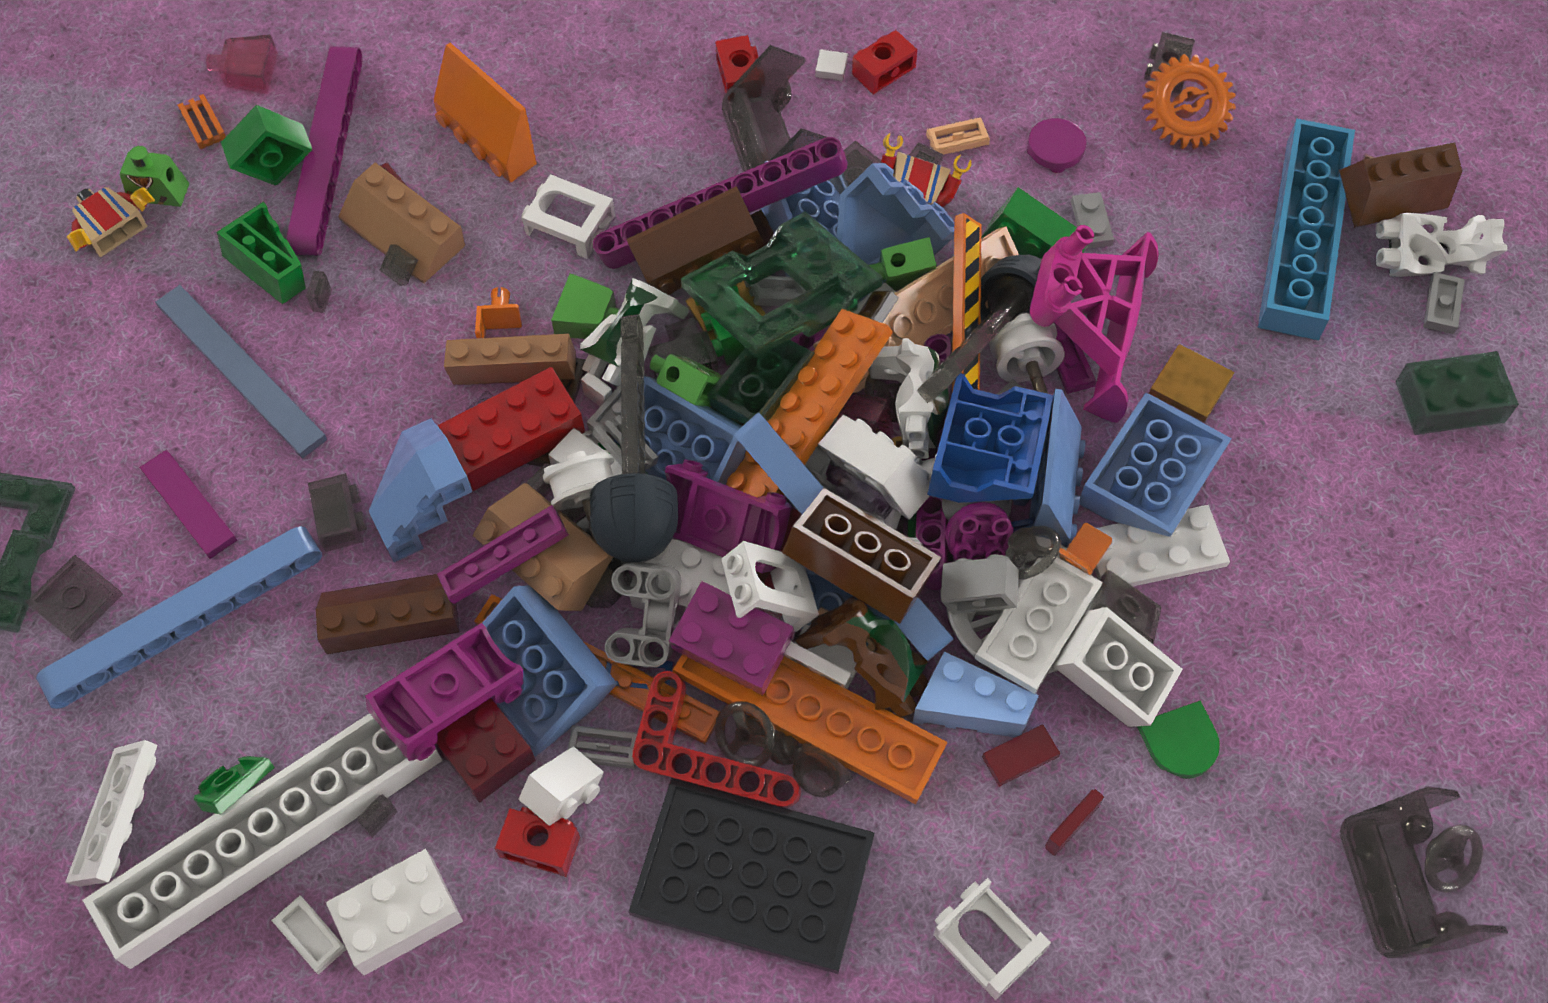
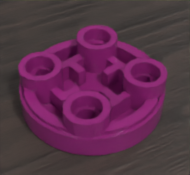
(1056, 144)
(978, 531)

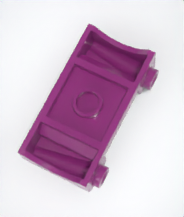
(723, 517)
(443, 690)

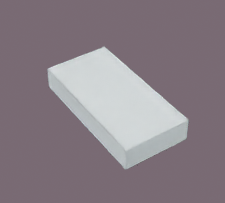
(309, 934)

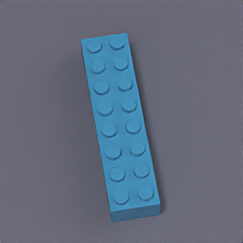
(1306, 230)

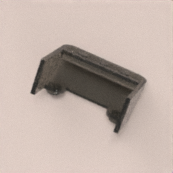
(755, 107)
(1392, 882)

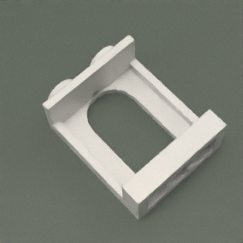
(597, 221)
(792, 587)
(984, 899)

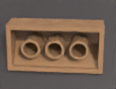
(392, 213)
(563, 572)

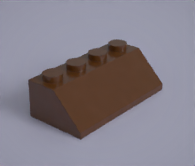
(1401, 183)
(694, 240)
(860, 555)
(384, 614)

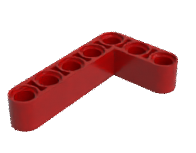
(701, 761)

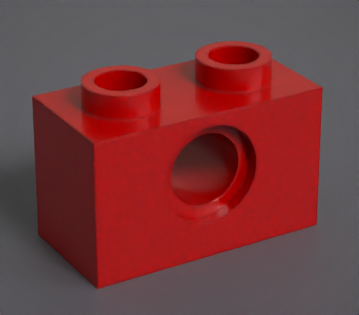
(734, 58)
(884, 61)
(552, 856)

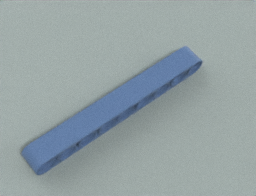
(801, 489)
(178, 617)

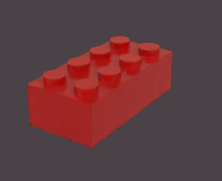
(512, 427)

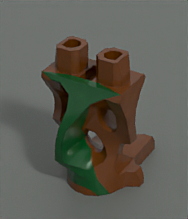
(889, 669)

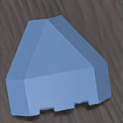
(885, 213)
(415, 487)

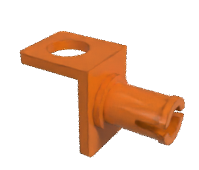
(498, 314)
(1086, 548)

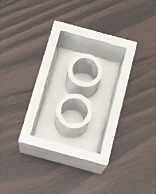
(878, 463)
(693, 566)
(1118, 667)
(394, 912)

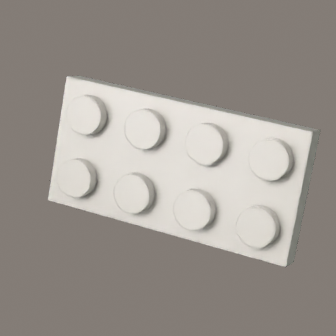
(1152, 557)
(1034, 634)
(111, 814)

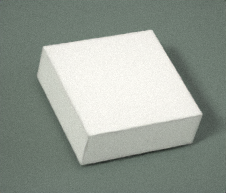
(831, 65)
(595, 389)

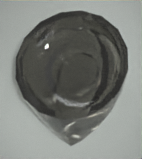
(819, 771)

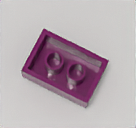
(735, 647)

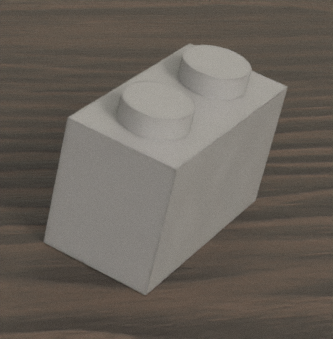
(980, 584)

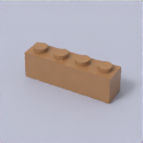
(508, 358)

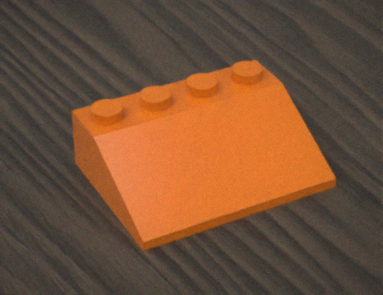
(483, 116)

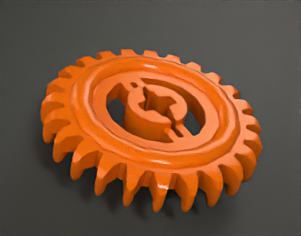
(1169, 115)

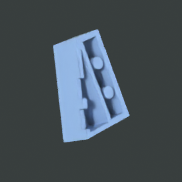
(974, 700)

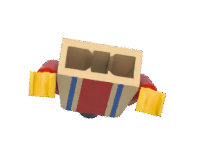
(926, 176)
(107, 218)

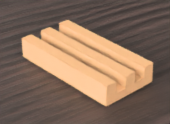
(959, 140)

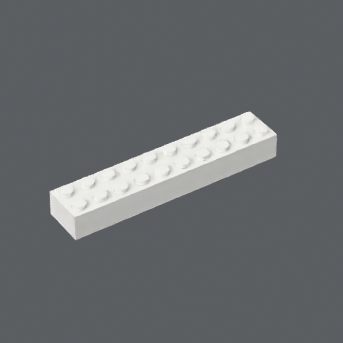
(250, 840)

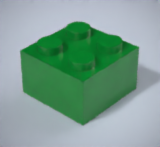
(266, 145)

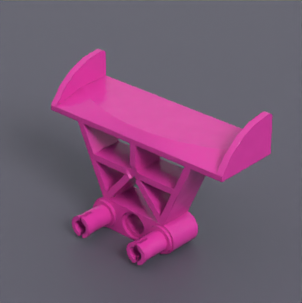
(1069, 272)

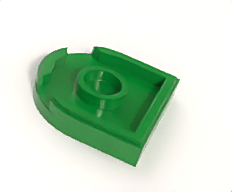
(1182, 741)
(226, 786)

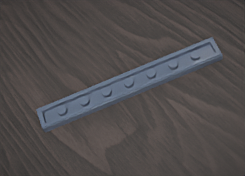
(241, 371)

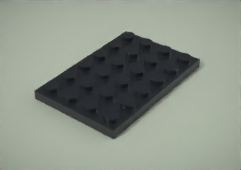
(753, 875)

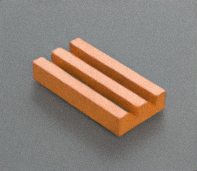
(194, 106)

